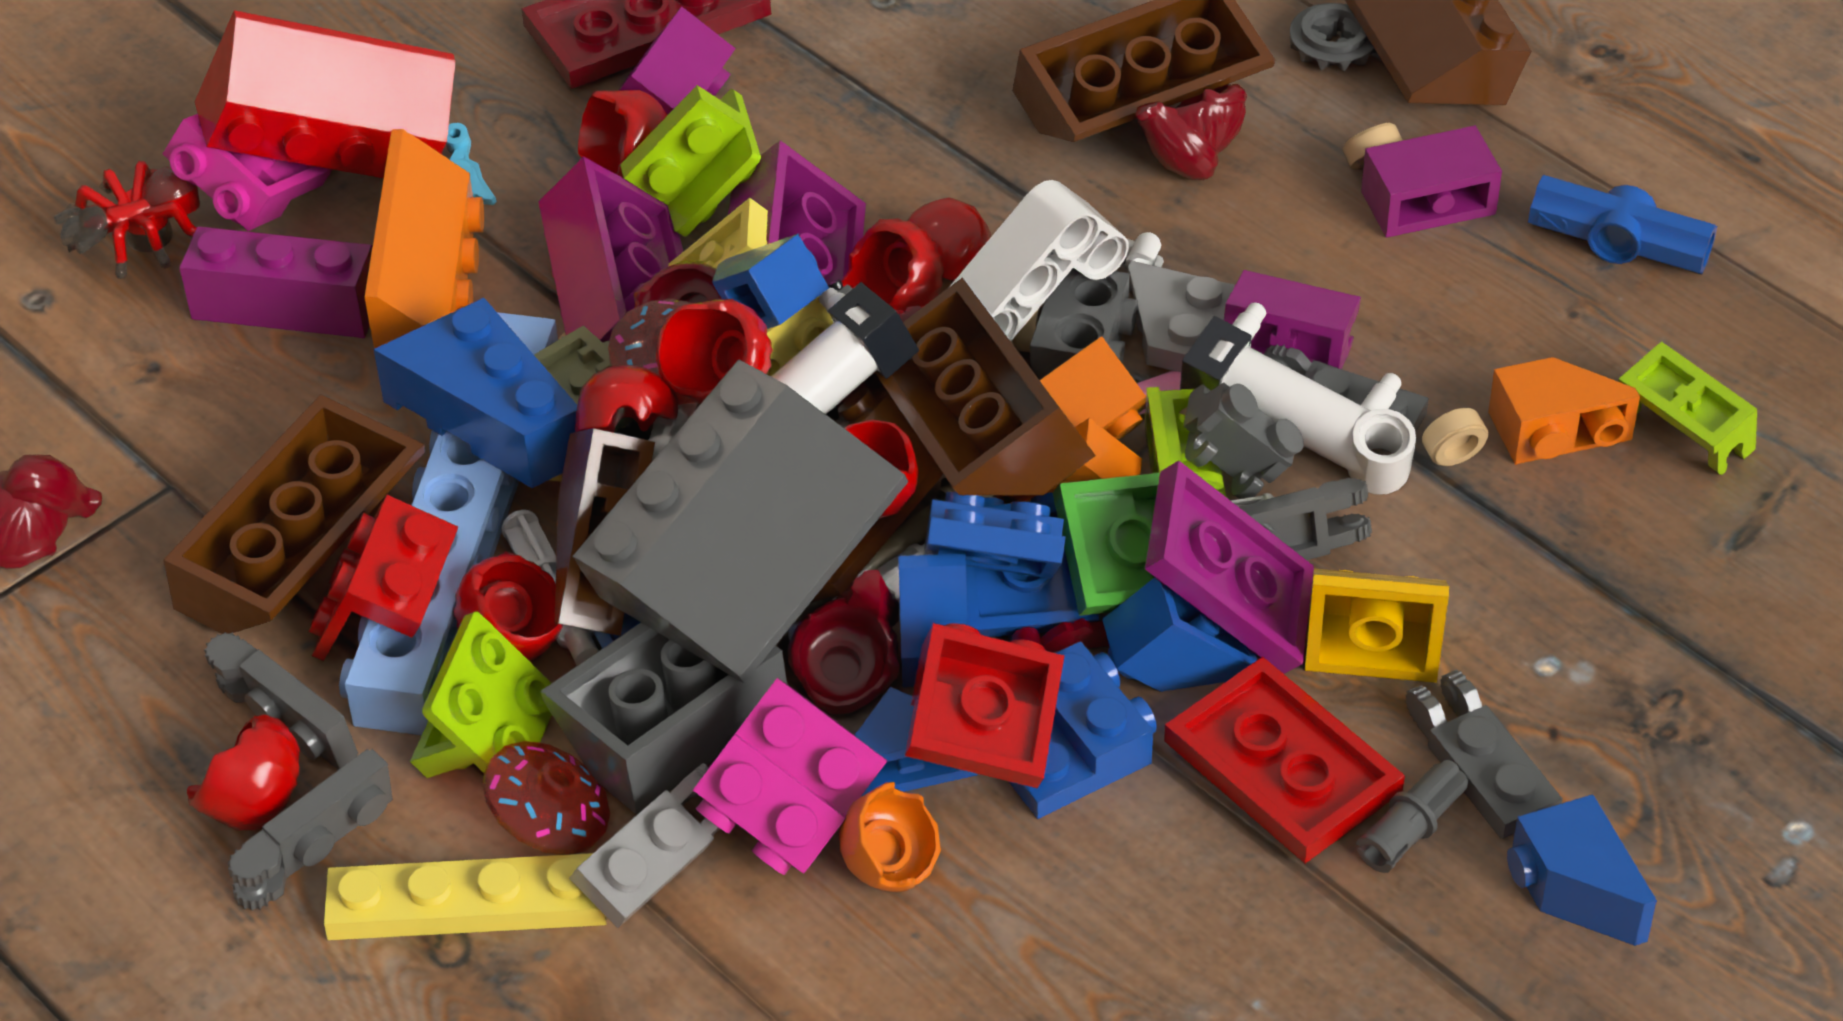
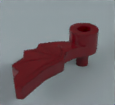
(1067, 634)

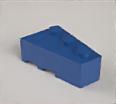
(483, 387)

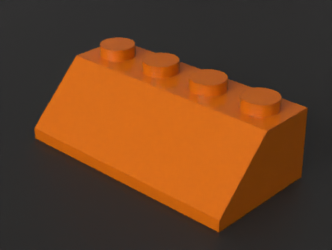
(421, 240)

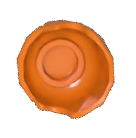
(889, 839)

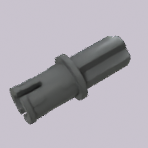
(1411, 816)

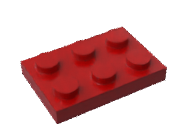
(1284, 759)

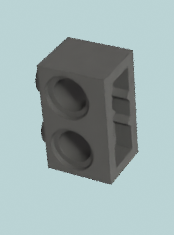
(1080, 314)

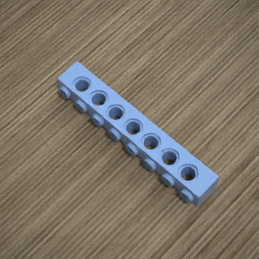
(396, 672)

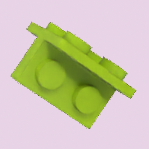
(695, 156)
(480, 701)

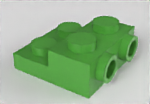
(1107, 537)

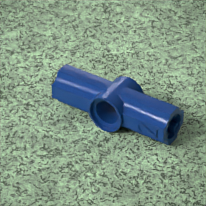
(1622, 224)

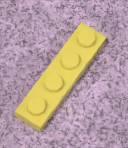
(456, 897)

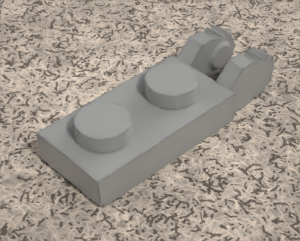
(645, 853)

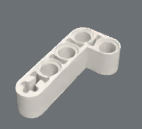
(1037, 250)

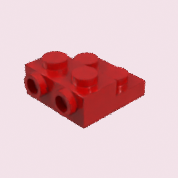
(984, 704)

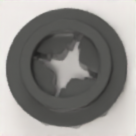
(1315, 28)

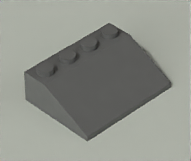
(739, 521)

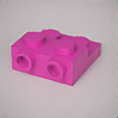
(242, 185)
(787, 778)

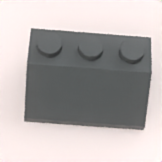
(652, 712)

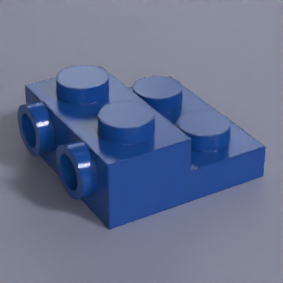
(996, 539)
(1008, 601)
(1093, 735)

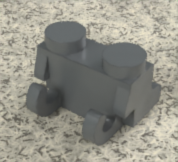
(1238, 437)

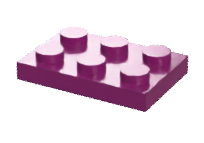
(1230, 567)

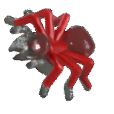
(139, 216)

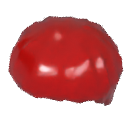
(617, 125)
(897, 264)
(705, 342)
(514, 599)
(252, 779)

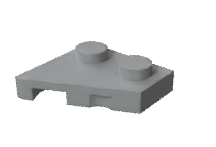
(1173, 310)

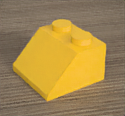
(1376, 625)

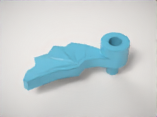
(459, 146)

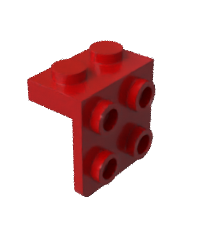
(387, 574)

